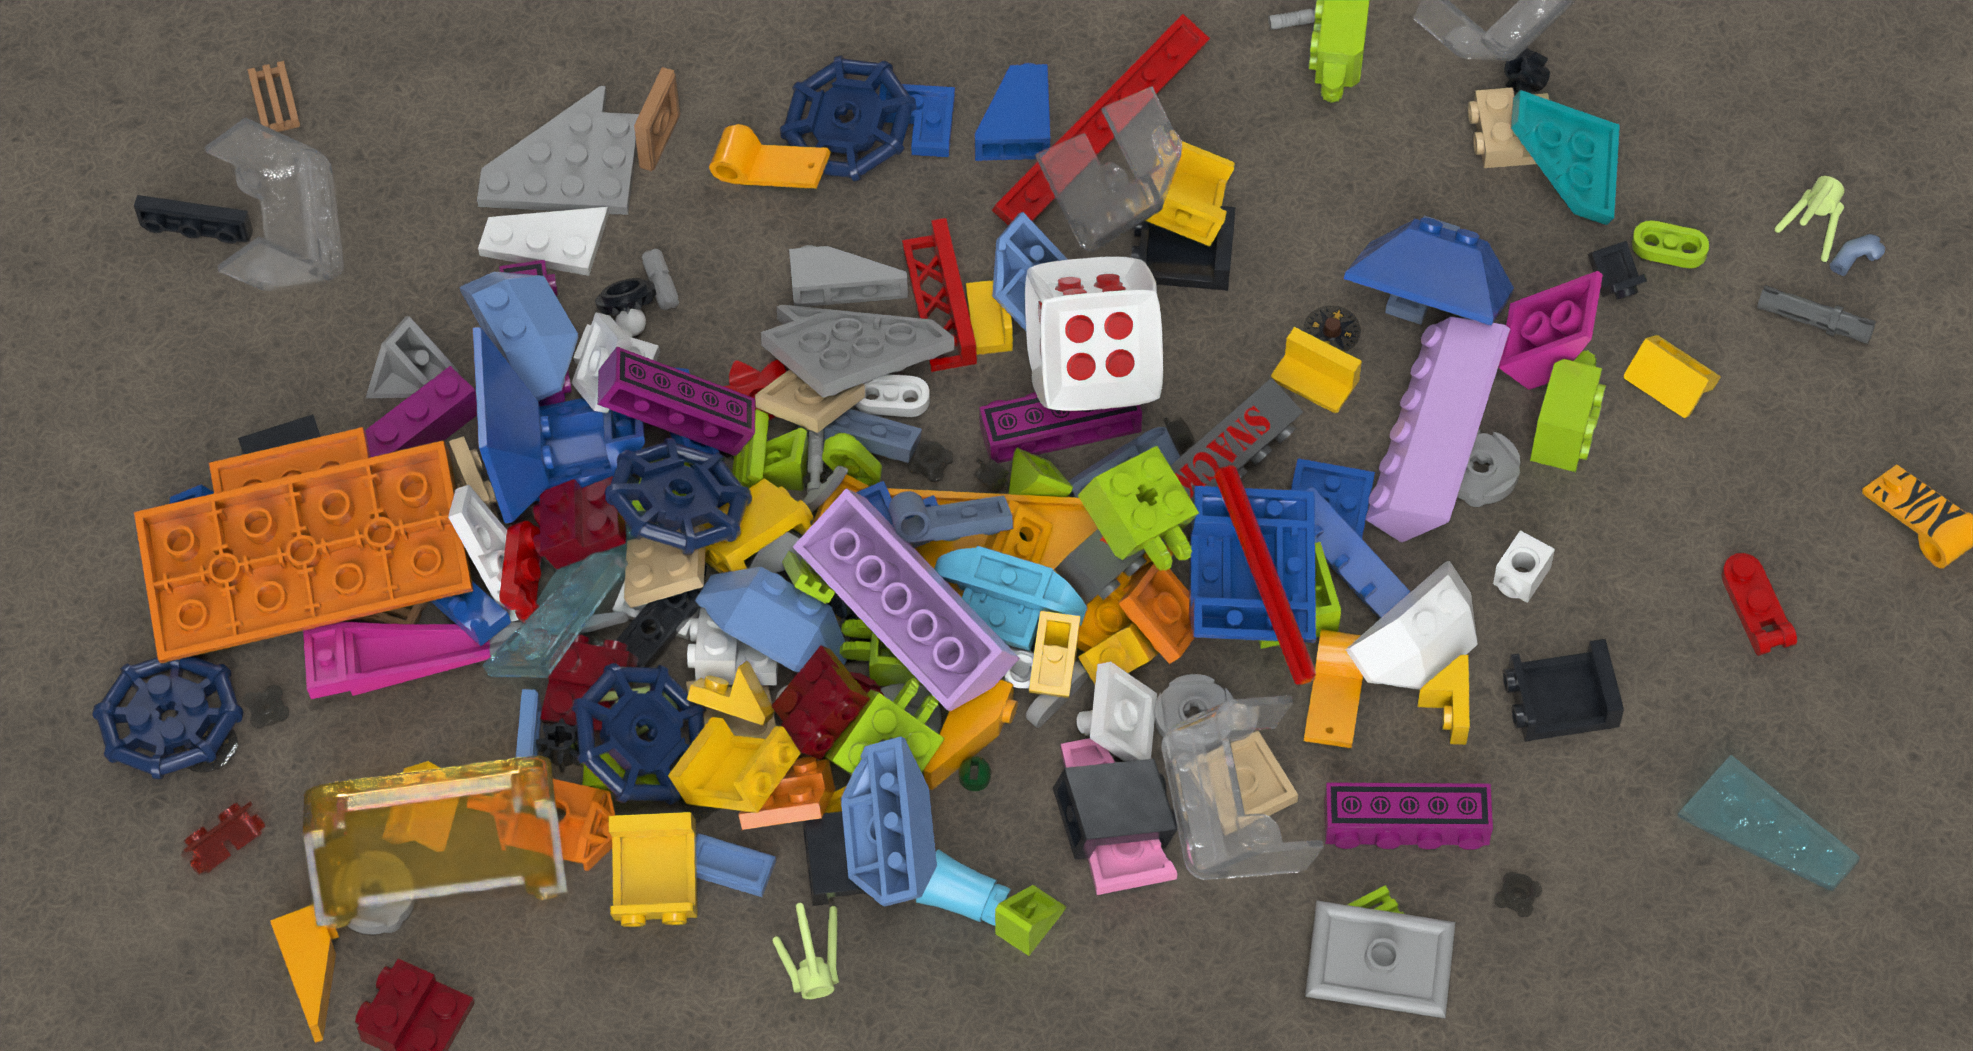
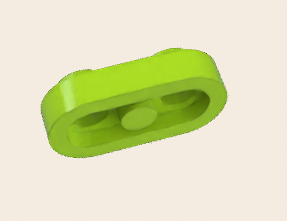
(1670, 244)
(849, 453)

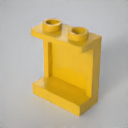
(1196, 195)
(764, 520)
(733, 769)
(654, 868)

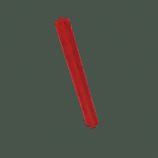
(1265, 575)

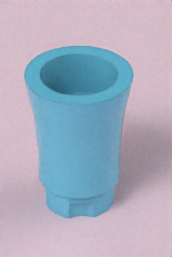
(963, 890)

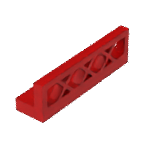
(951, 290)

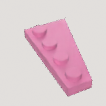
(1122, 864)

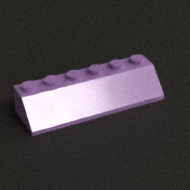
(1436, 427)
(905, 601)

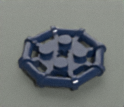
(866, 107)
(677, 511)
(165, 694)
(620, 734)

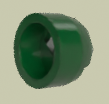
(984, 773)

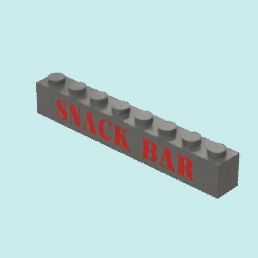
(1235, 441)

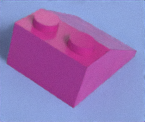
(1549, 329)

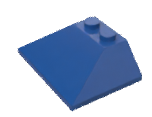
(1436, 269)
(510, 431)
(588, 441)
(1221, 584)

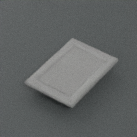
(1380, 959)

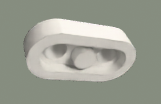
(891, 394)

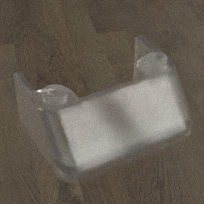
(1502, 41)
(1098, 196)
(296, 208)
(1207, 798)

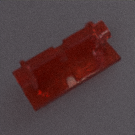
(234, 826)

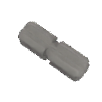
(658, 274)

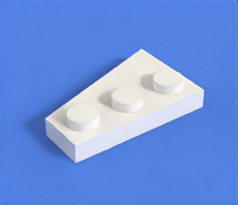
(561, 238)
(482, 537)

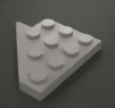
(568, 163)
(850, 348)

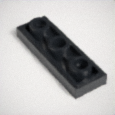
(193, 219)
(668, 615)

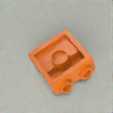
(1159, 609)
(798, 797)

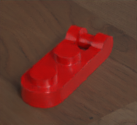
(520, 570)
(1756, 603)

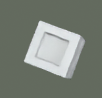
(1524, 553)

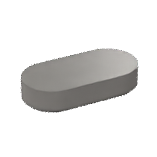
(1045, 705)

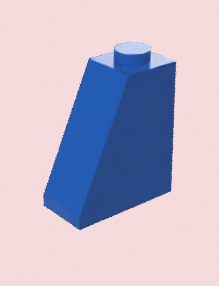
(1017, 117)

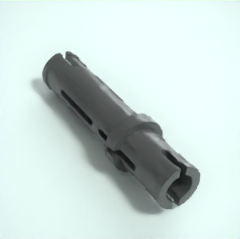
(1816, 314)

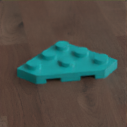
(1572, 151)

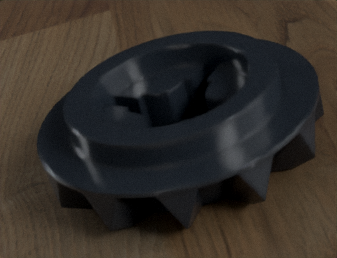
(625, 295)

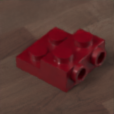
(576, 523)
(577, 673)
(819, 703)
(412, 1011)

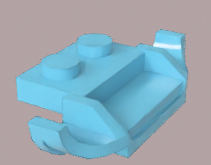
(1009, 591)

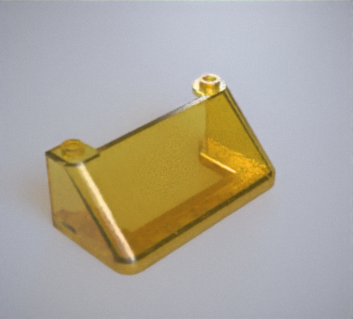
(432, 836)

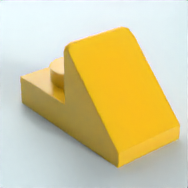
(1125, 648)
(1054, 654)
(1451, 692)
(743, 700)

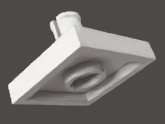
(600, 343)
(1120, 714)

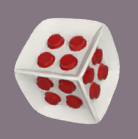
(1094, 333)

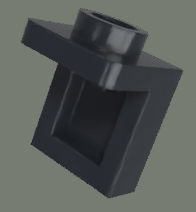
(1618, 270)

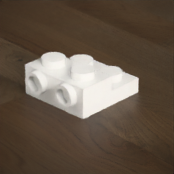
(721, 654)

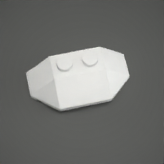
(1419, 633)

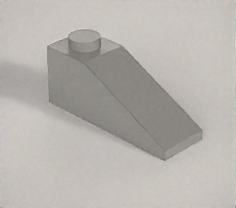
(838, 277)

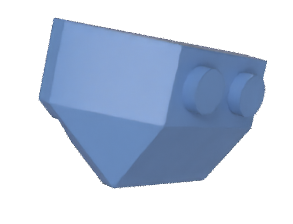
(1018, 249)
(525, 326)
(771, 615)
(889, 824)

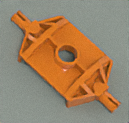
(586, 822)

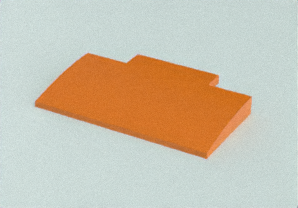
(301, 543)

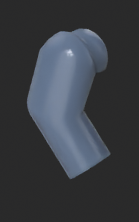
(1852, 249)

